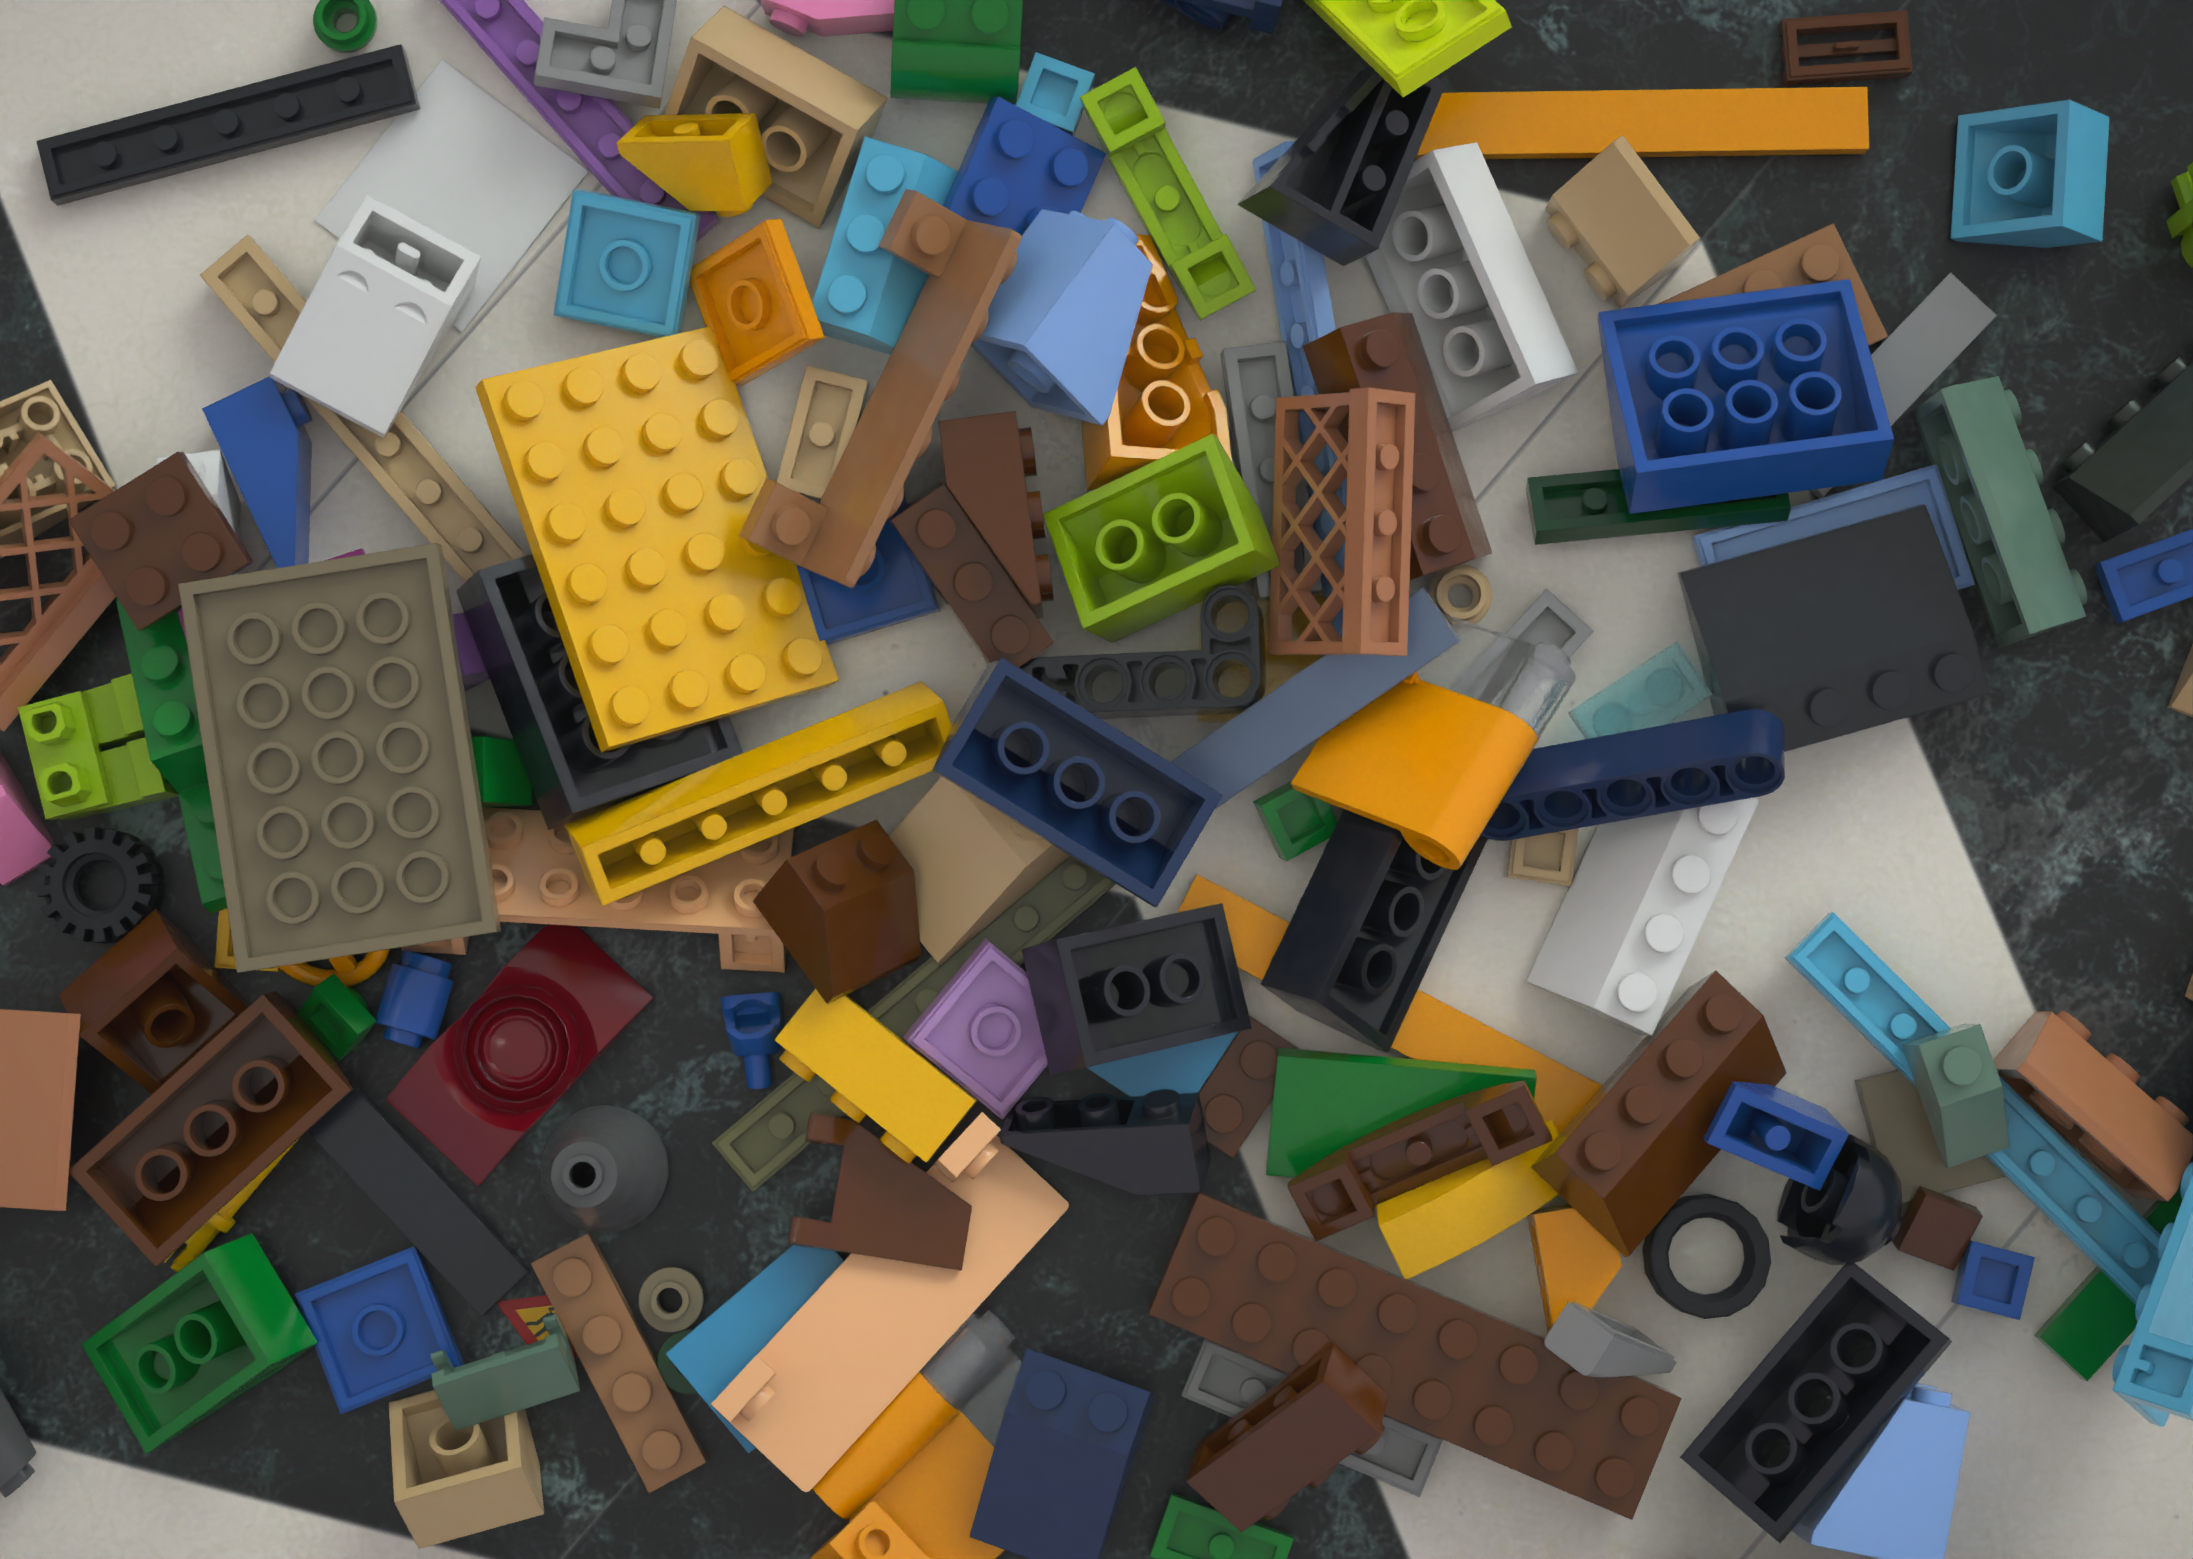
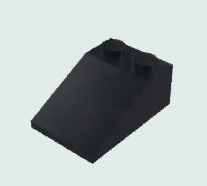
(1136, 988)

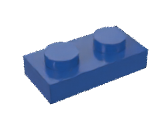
(2148, 577)

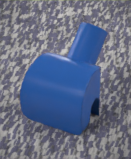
(751, 1028)

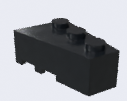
(1347, 168)

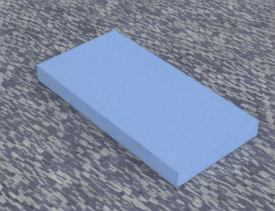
(1846, 508)

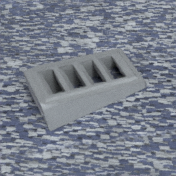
(1604, 1345)

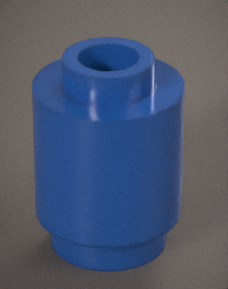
(414, 999)

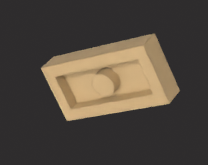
(821, 429)

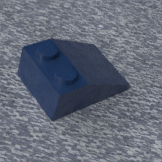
(1060, 1460)

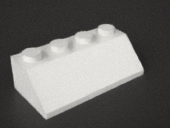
(1469, 288)
(1638, 911)

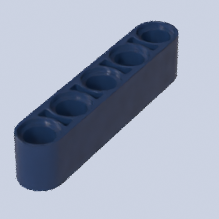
(1643, 774)

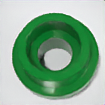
(326, 17)

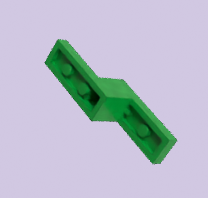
(174, 739)

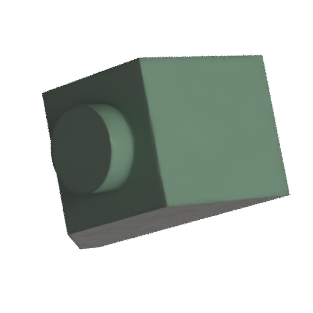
(1959, 1092)

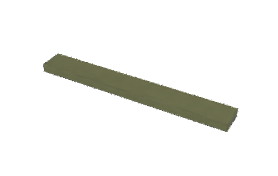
(778, 1124)

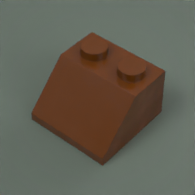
(845, 910)
(152, 1001)

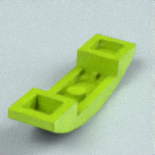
(1166, 195)

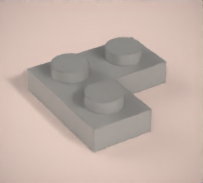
(614, 62)

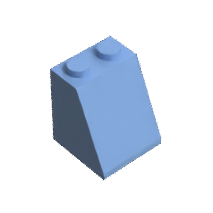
(1067, 314)
(1898, 1487)

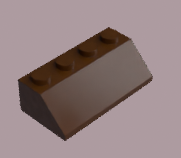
(1391, 356)
(1646, 1125)
(212, 1127)

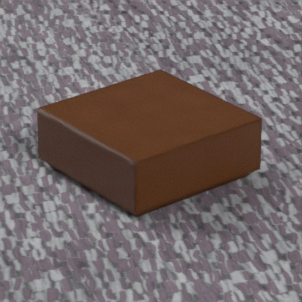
(1937, 1228)

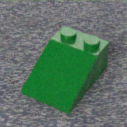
(199, 1341)

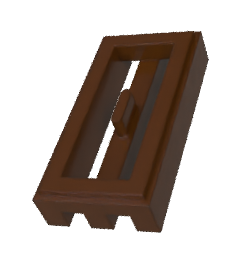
(1845, 72)

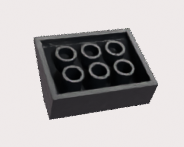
(1836, 629)
(547, 713)

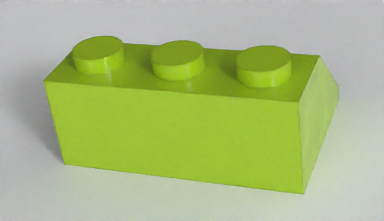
(1159, 540)

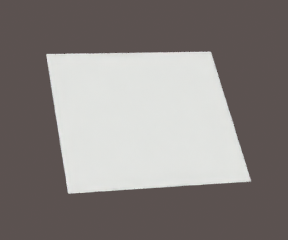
(466, 174)

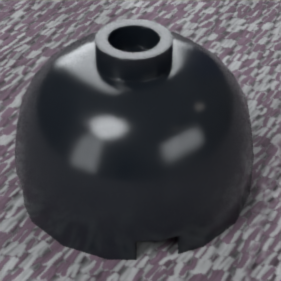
(1851, 1212)

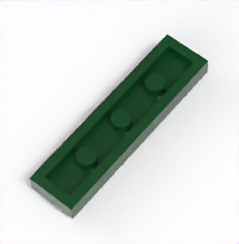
(1596, 508)

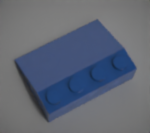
(1743, 396)

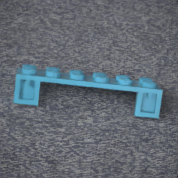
(2157, 1365)

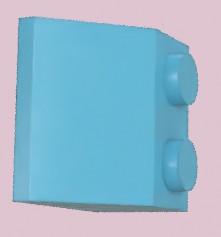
(2031, 176)

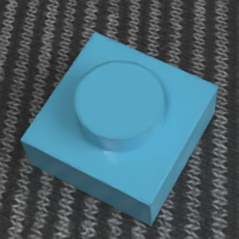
(1054, 92)

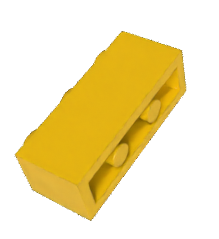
(874, 1075)

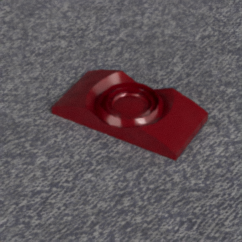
(519, 1049)

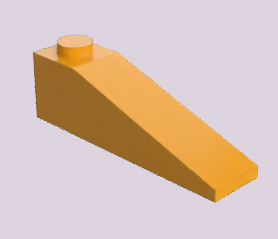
(1161, 391)

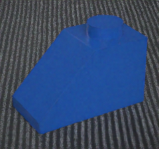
(1777, 1132)

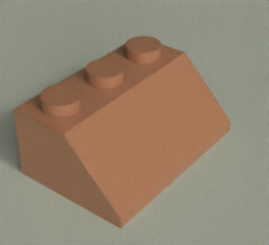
(2098, 1105)
(36, 1106)

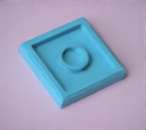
(626, 264)

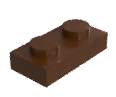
(1240, 1086)

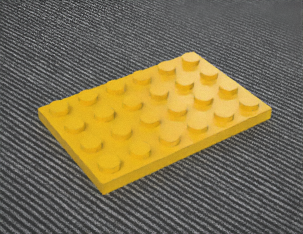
(634, 508)

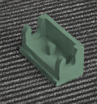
(507, 1379)

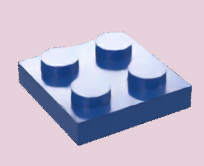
(1020, 168)

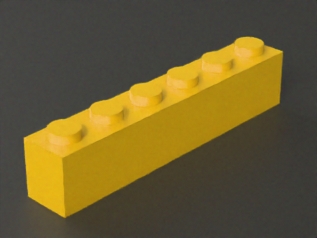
(760, 793)

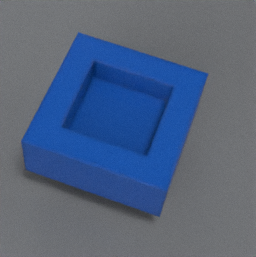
(1993, 1280)

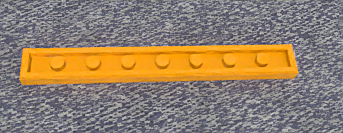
(1654, 122)
(1430, 1027)

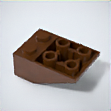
(986, 475)

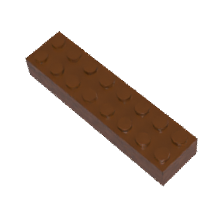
(1433, 1355)

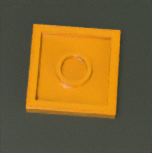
(755, 302)

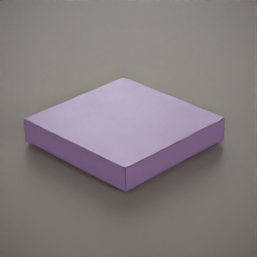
(984, 1030)

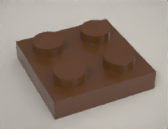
(159, 535)

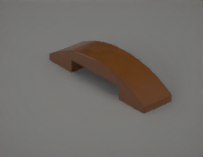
(1415, 1151)

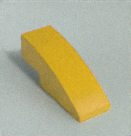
(1462, 1209)

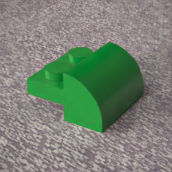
(956, 50)

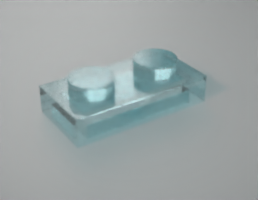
(1644, 697)

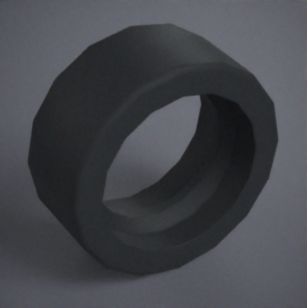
(1753, 1272)

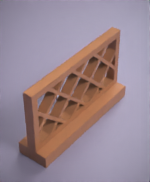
(1371, 525)
(73, 602)

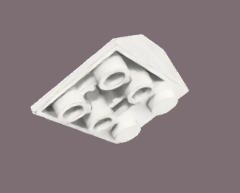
(376, 316)

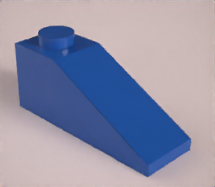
(271, 462)

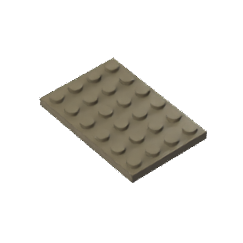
(339, 757)

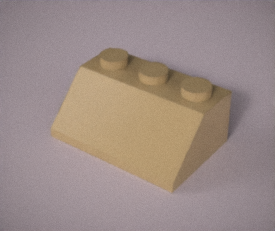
(804, 108)

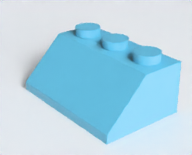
(862, 288)

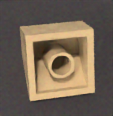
(1620, 224)
(463, 1478)

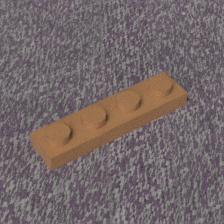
(619, 1362)

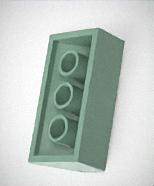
(2000, 510)

